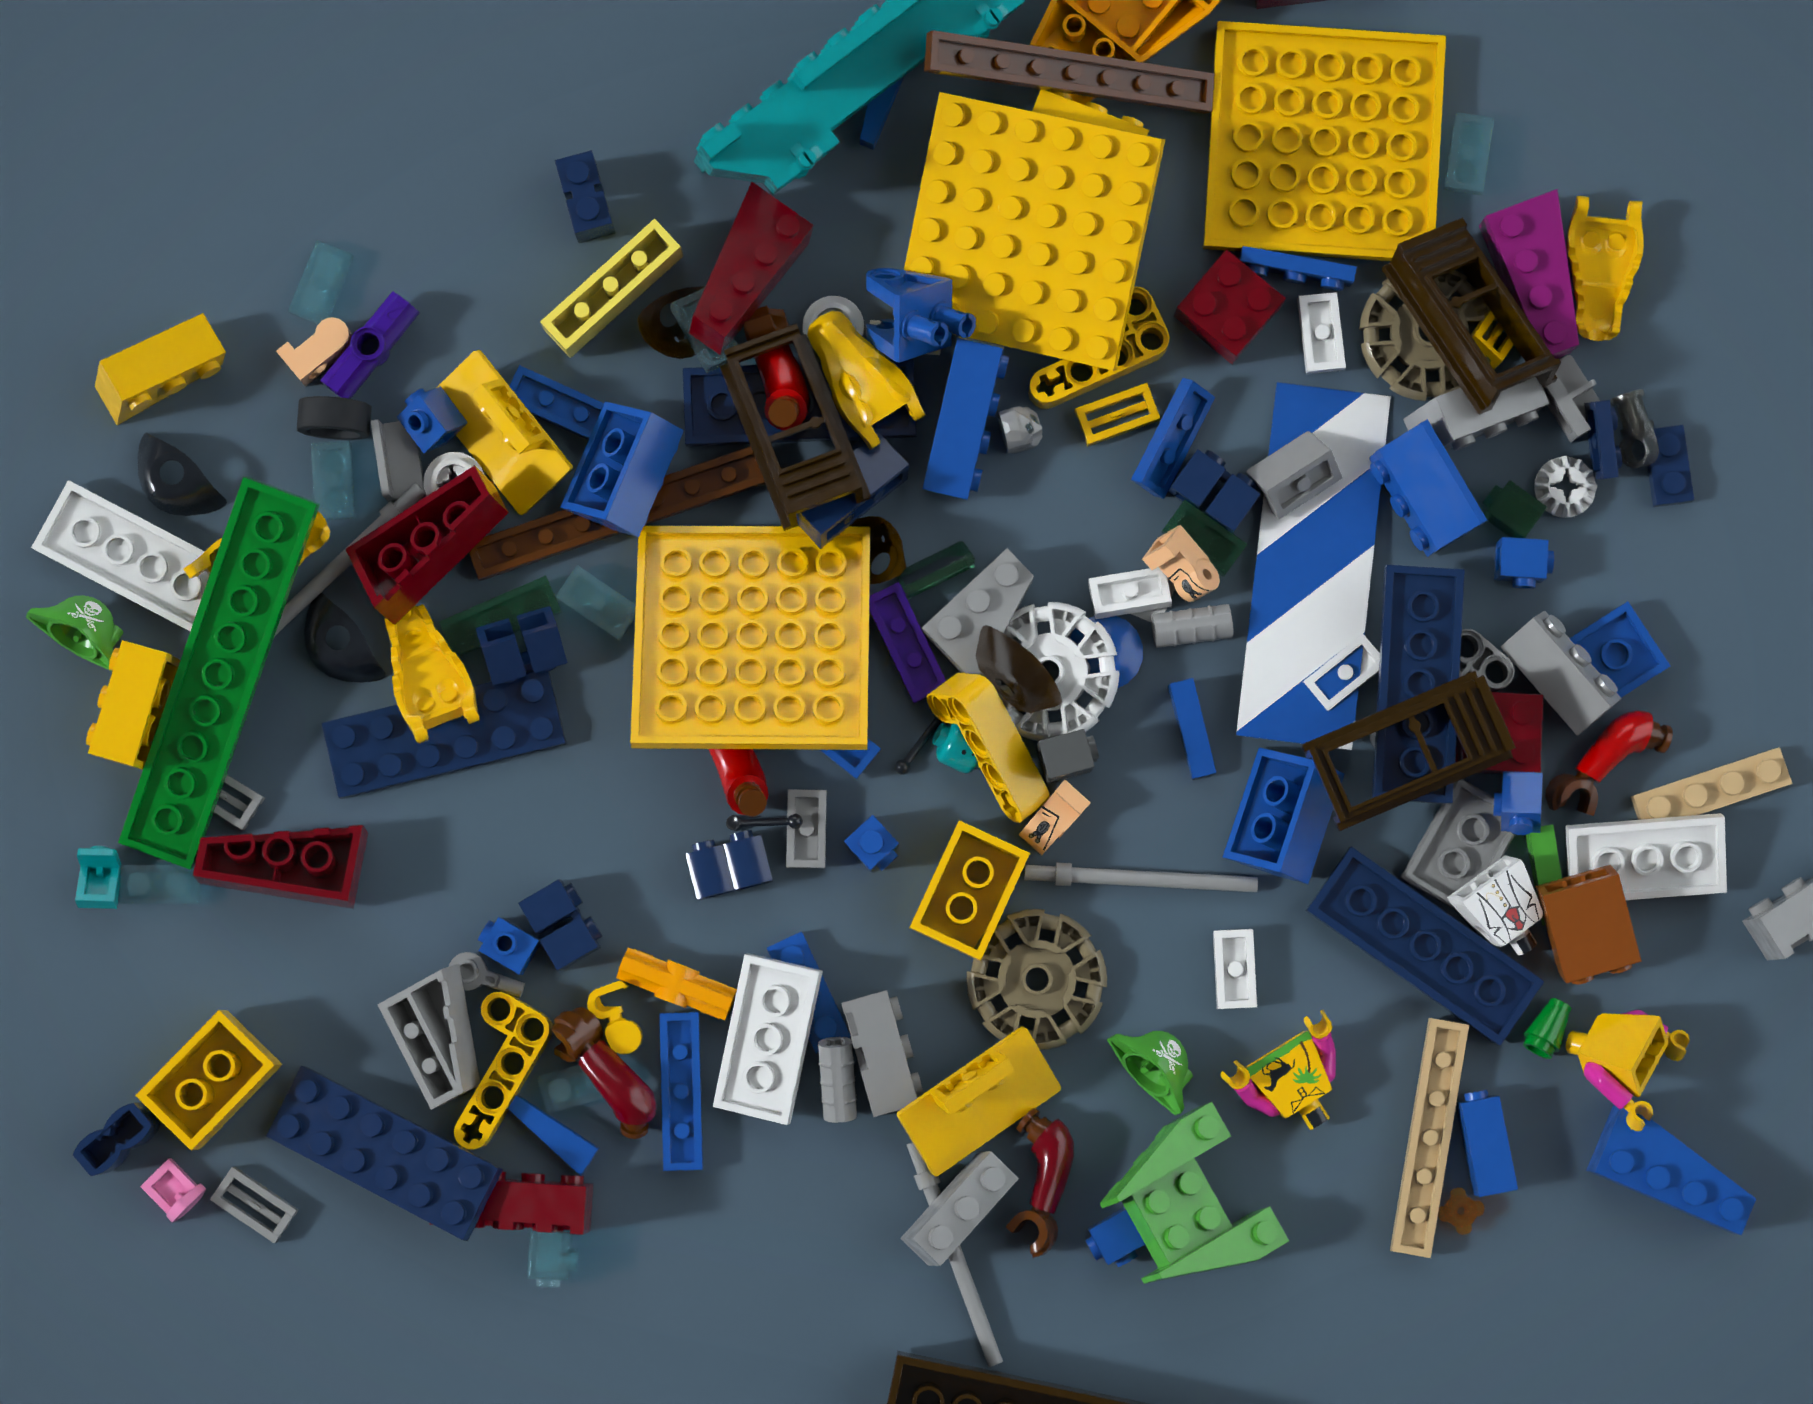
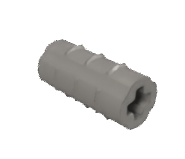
(1192, 625)
(837, 1079)

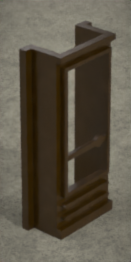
(1412, 276)
(812, 480)
(1475, 723)

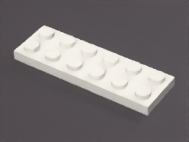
(123, 554)

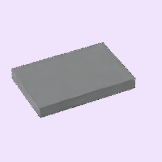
(1457, 844)

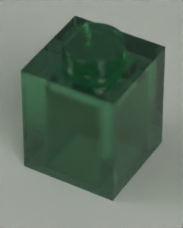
(1512, 509)

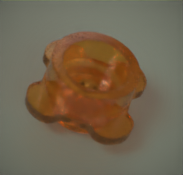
(1471, 1210)

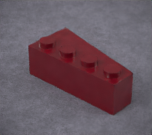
(425, 542)
(294, 865)
(539, 1204)

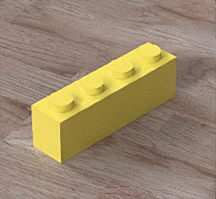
(612, 288)

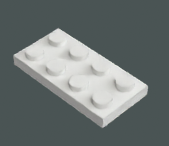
(1654, 854)
(767, 1038)

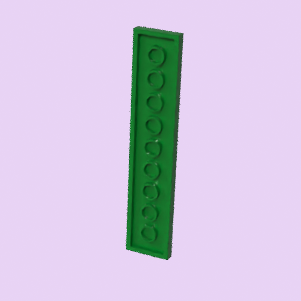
(218, 672)

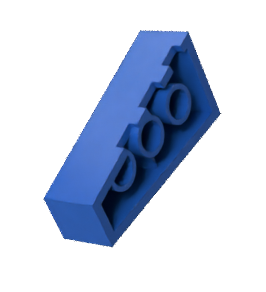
(963, 418)
(1668, 1172)

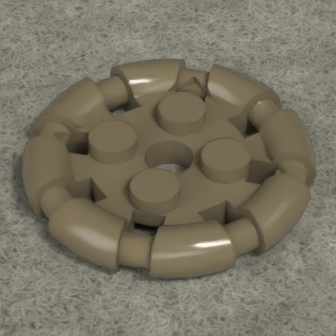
(1407, 342)
(1060, 972)

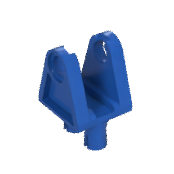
(920, 313)

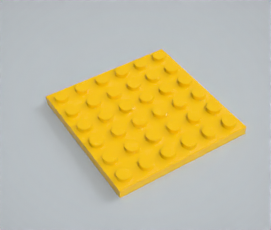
(1323, 140)
(1035, 225)
(751, 639)

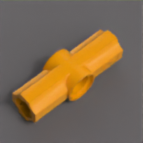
(676, 983)

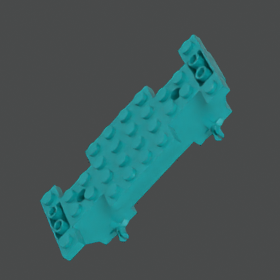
(796, 120)

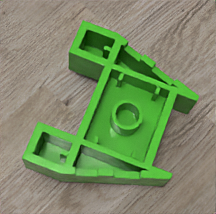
(1179, 1210)

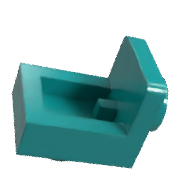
(98, 878)

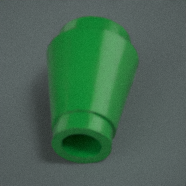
(1548, 1029)

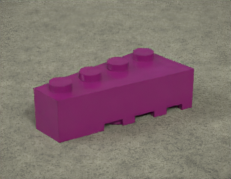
(1533, 264)

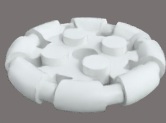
(1072, 665)

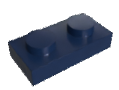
(1604, 455)
(1671, 472)

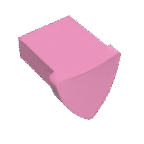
(173, 1190)

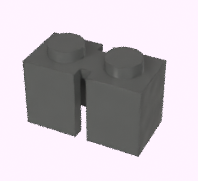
(1067, 755)

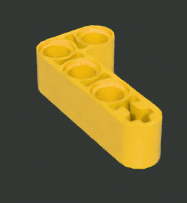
(1135, 352)
(994, 740)
(496, 1074)

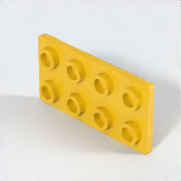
(504, 434)
(979, 1101)

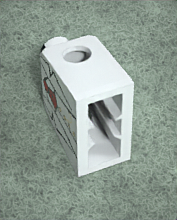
(1501, 904)

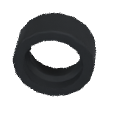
(334, 418)

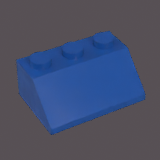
(622, 468)
(1426, 489)
(1281, 817)

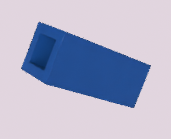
(1486, 1144)

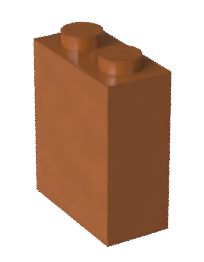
(1588, 924)

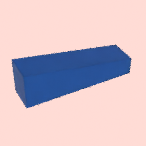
(877, 114)
(1192, 728)
(562, 1140)

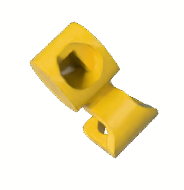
(621, 1034)

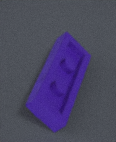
(905, 642)

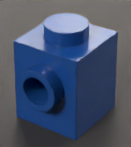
(431, 418)
(1523, 561)
(1520, 802)
(873, 844)
(508, 945)
(1115, 1239)

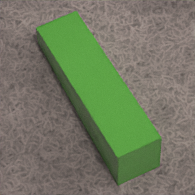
(1543, 856)

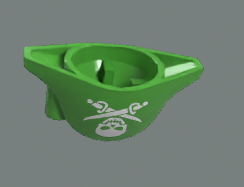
(81, 627)
(1156, 1064)

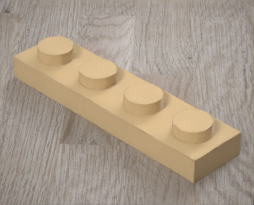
(1715, 787)

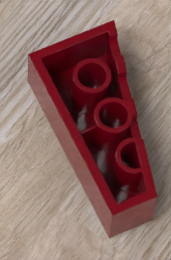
(753, 260)

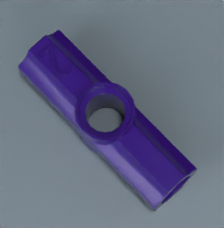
(385, 325)

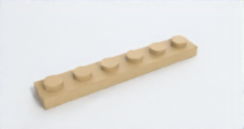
(1429, 1138)

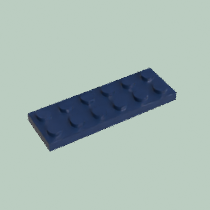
(713, 419)
(1417, 654)
(381, 752)
(1425, 946)
(384, 1153)

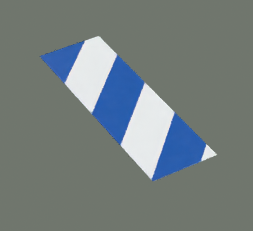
(1313, 571)

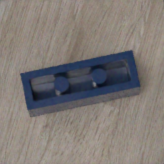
(883, 472)

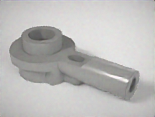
(476, 974)

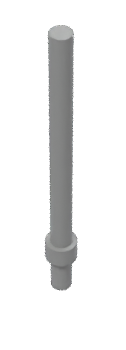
(343, 561)
(1064, 874)
(929, 1184)

